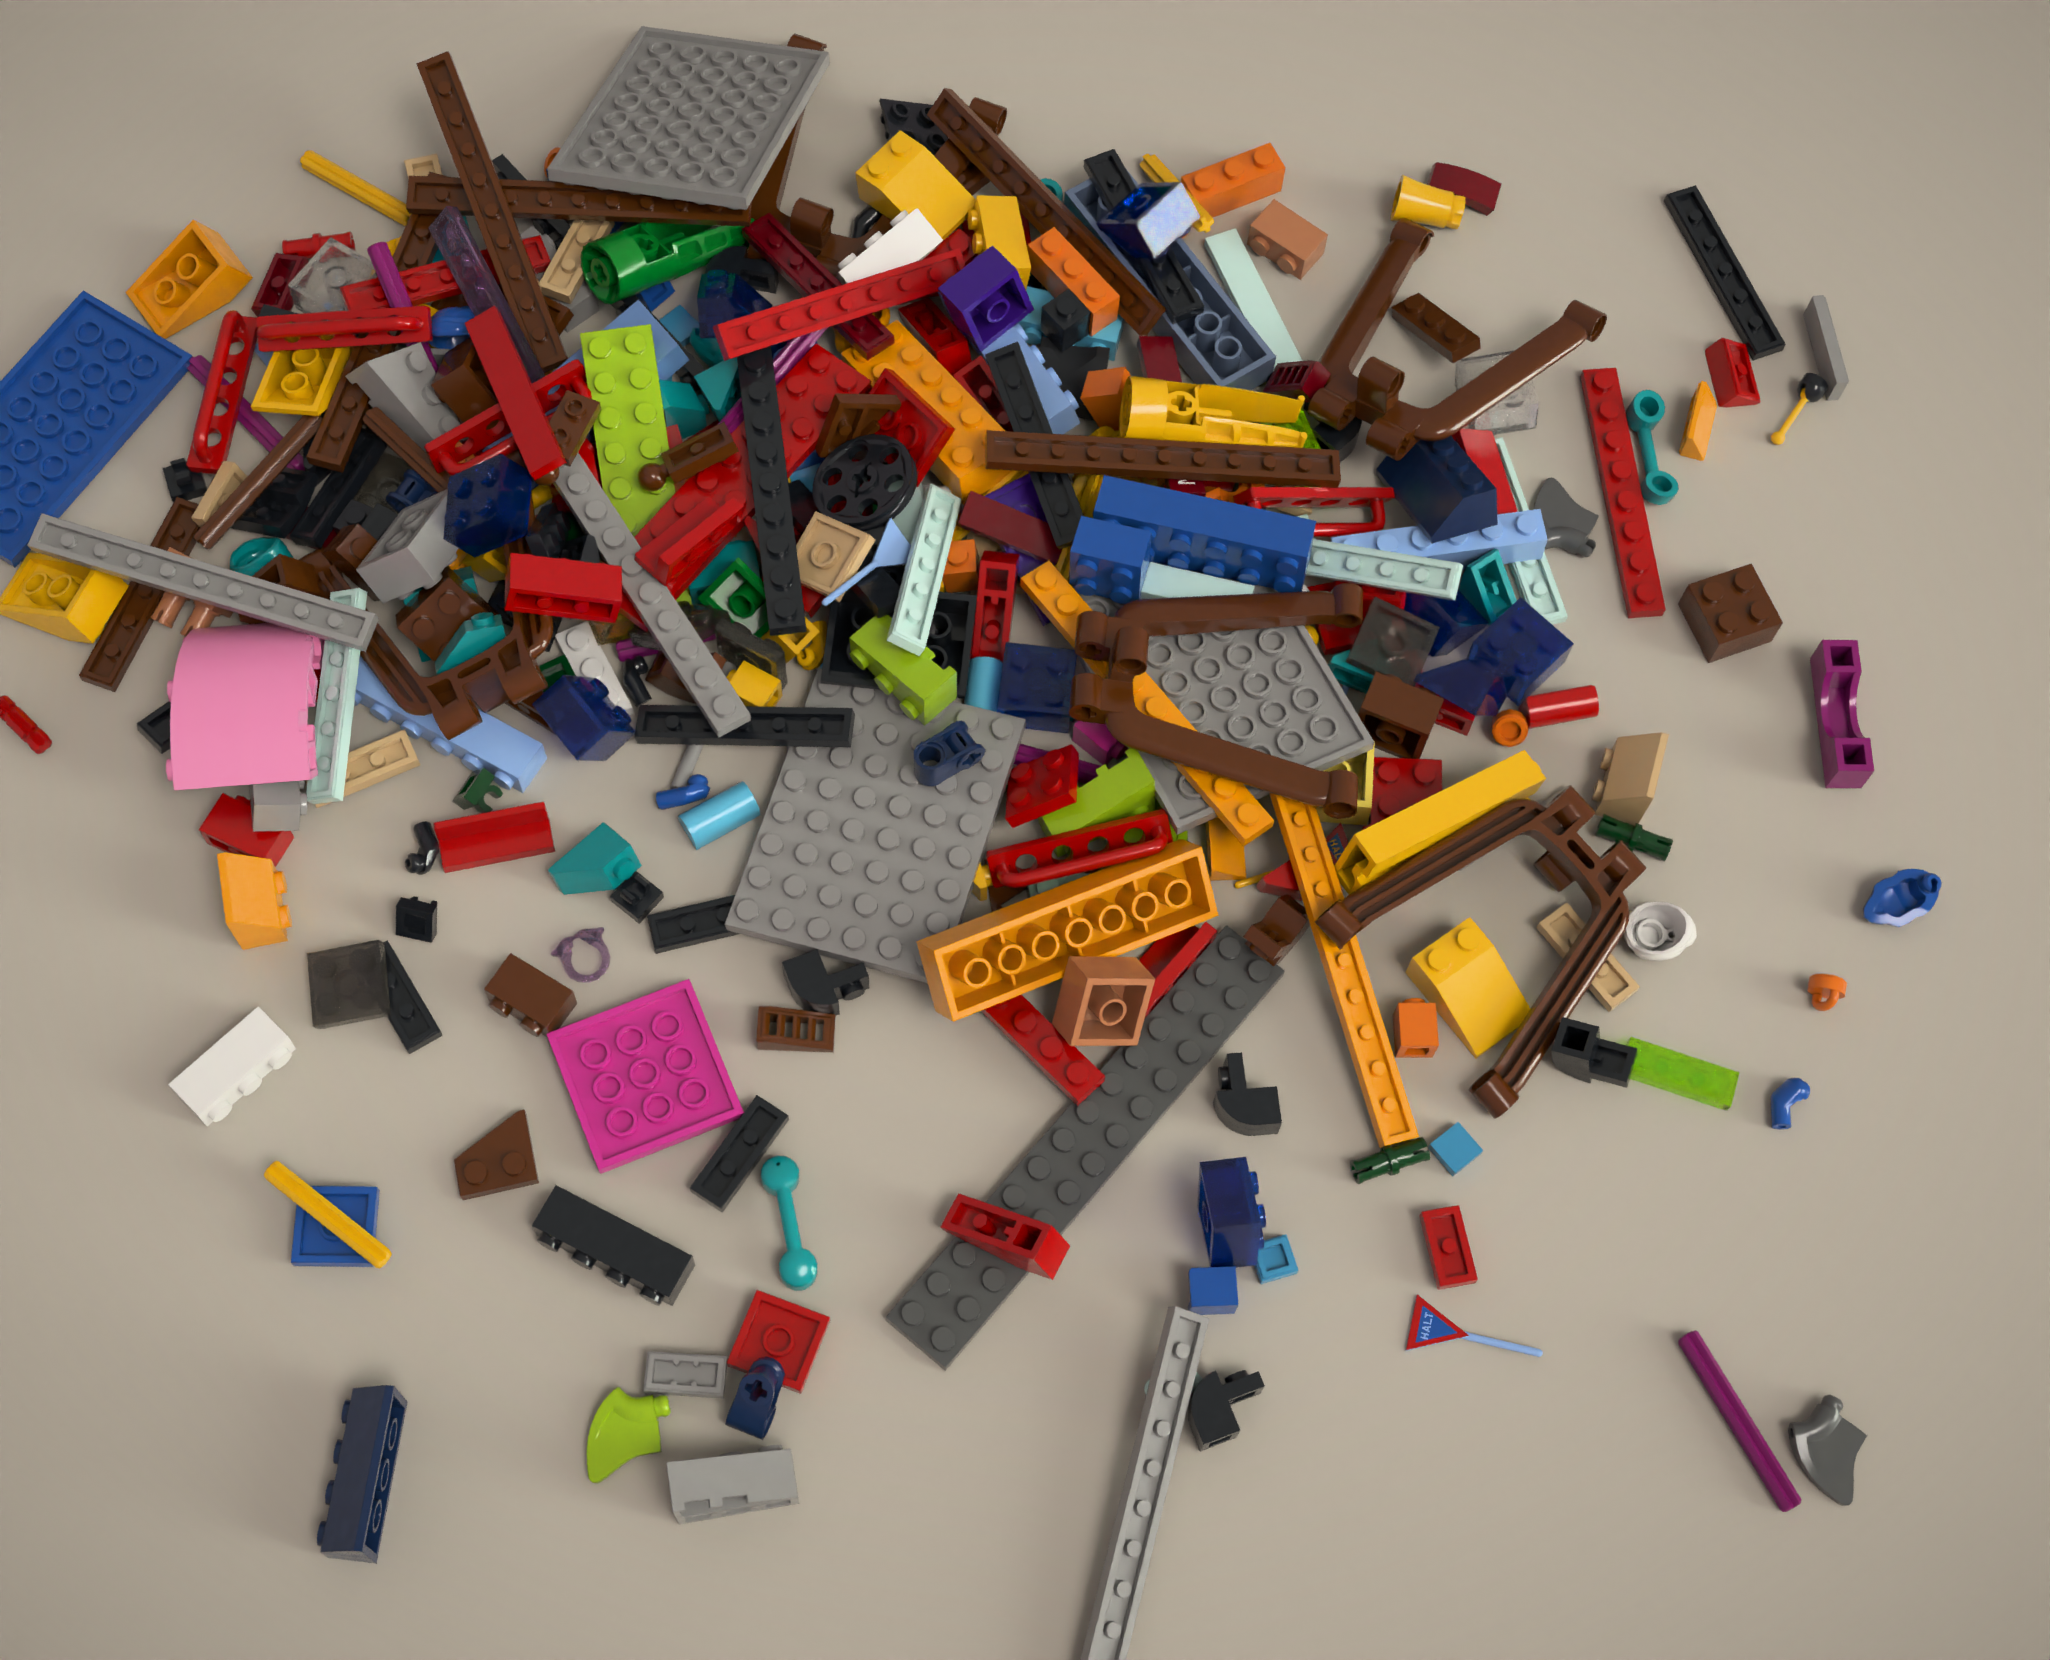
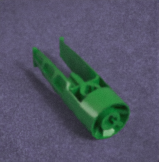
(650, 255)

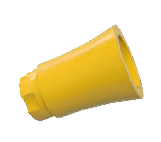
(1426, 204)

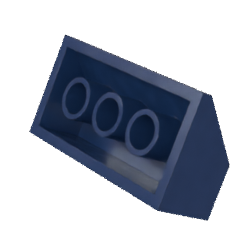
(1441, 489)
(363, 1474)

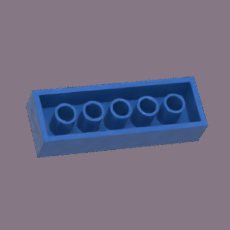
(1212, 534)

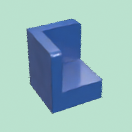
(1213, 1290)

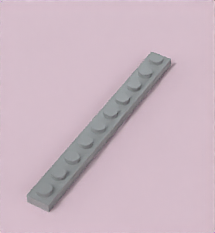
(203, 582)
(652, 600)
(1145, 1486)

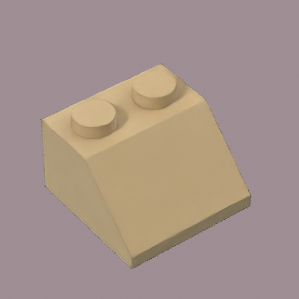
(1630, 776)

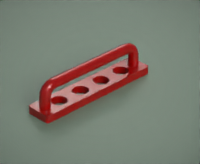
(232, 329)
(275, 329)
(446, 456)
(1324, 497)
(1082, 859)

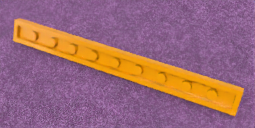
(1228, 798)
(1346, 976)

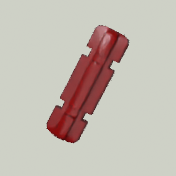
(24, 726)

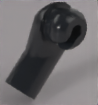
(864, 221)

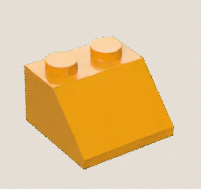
(253, 900)

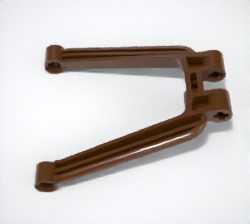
(812, 221)
(1376, 390)
(1124, 646)
(490, 678)
(1565, 861)

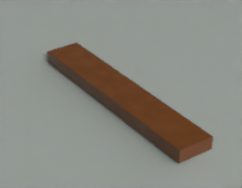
(132, 615)

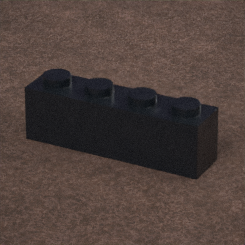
(613, 1246)

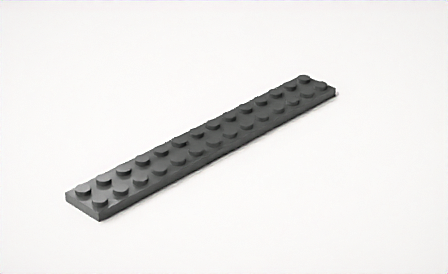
(1090, 1141)

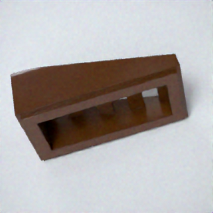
(785, 1015)

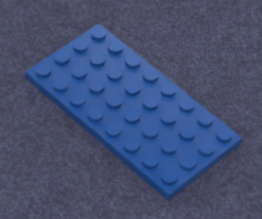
(73, 409)

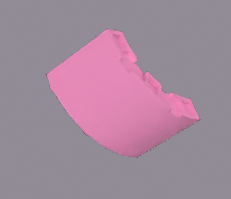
(243, 707)

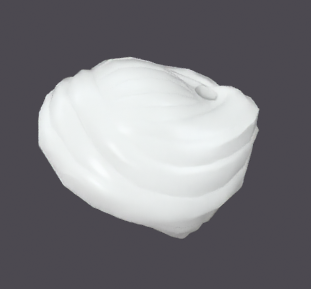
(1659, 930)

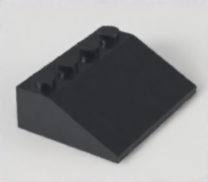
(948, 638)

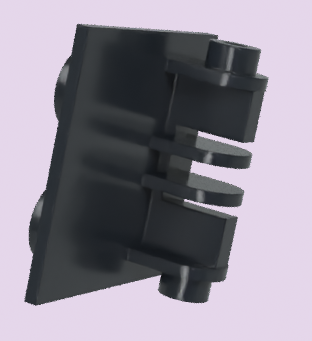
(913, 121)

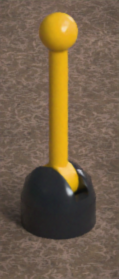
(1809, 389)

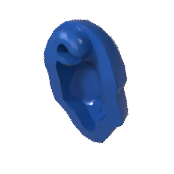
(1902, 897)

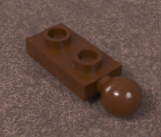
(571, 426)
(689, 458)

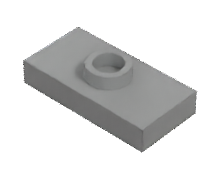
(685, 1374)

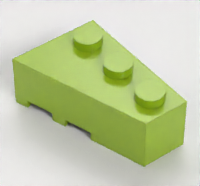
(913, 679)
(1113, 795)

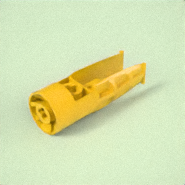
(1207, 414)

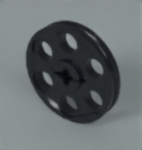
(858, 473)

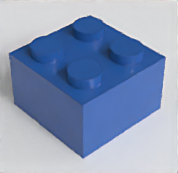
(1109, 560)

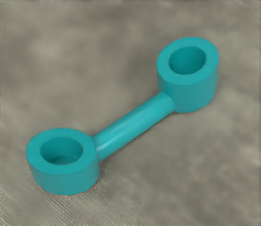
(1642, 417)
(797, 1264)

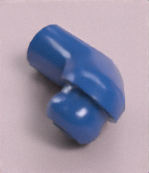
(694, 791)
(1783, 1098)

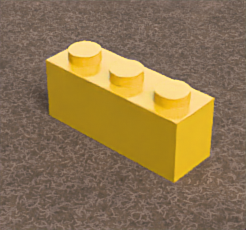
(999, 223)

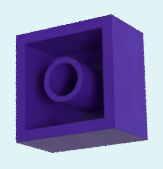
(986, 298)

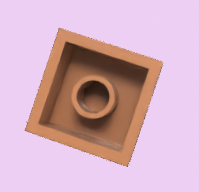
(1103, 1001)

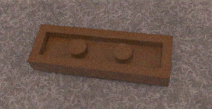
(1436, 327)

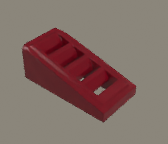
(1297, 379)

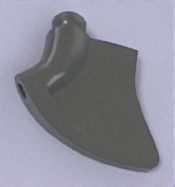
(1565, 520)
(1828, 1449)

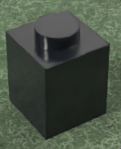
(1065, 320)

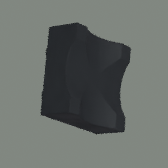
(1073, 367)

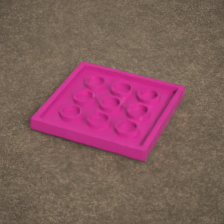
(645, 1076)

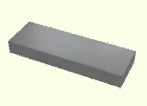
(1825, 347)

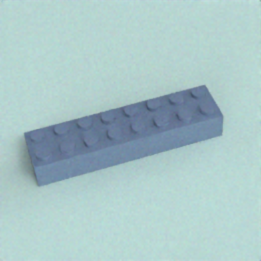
(1211, 346)

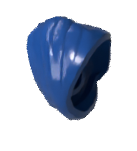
(450, 327)

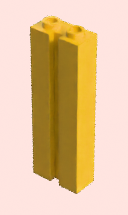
(1434, 818)

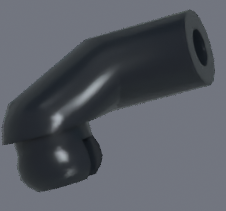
(632, 681)
(428, 850)

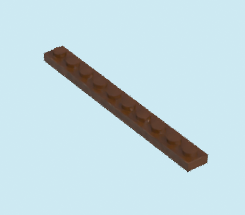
(570, 202)
(1040, 205)
(491, 209)
(349, 402)
(1161, 459)

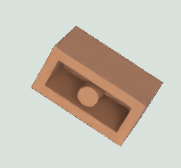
(1286, 239)

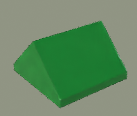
(741, 595)

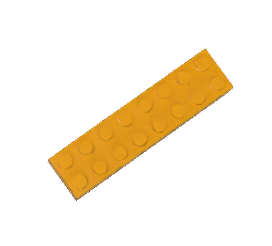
(1088, 917)

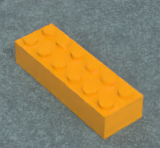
(963, 457)

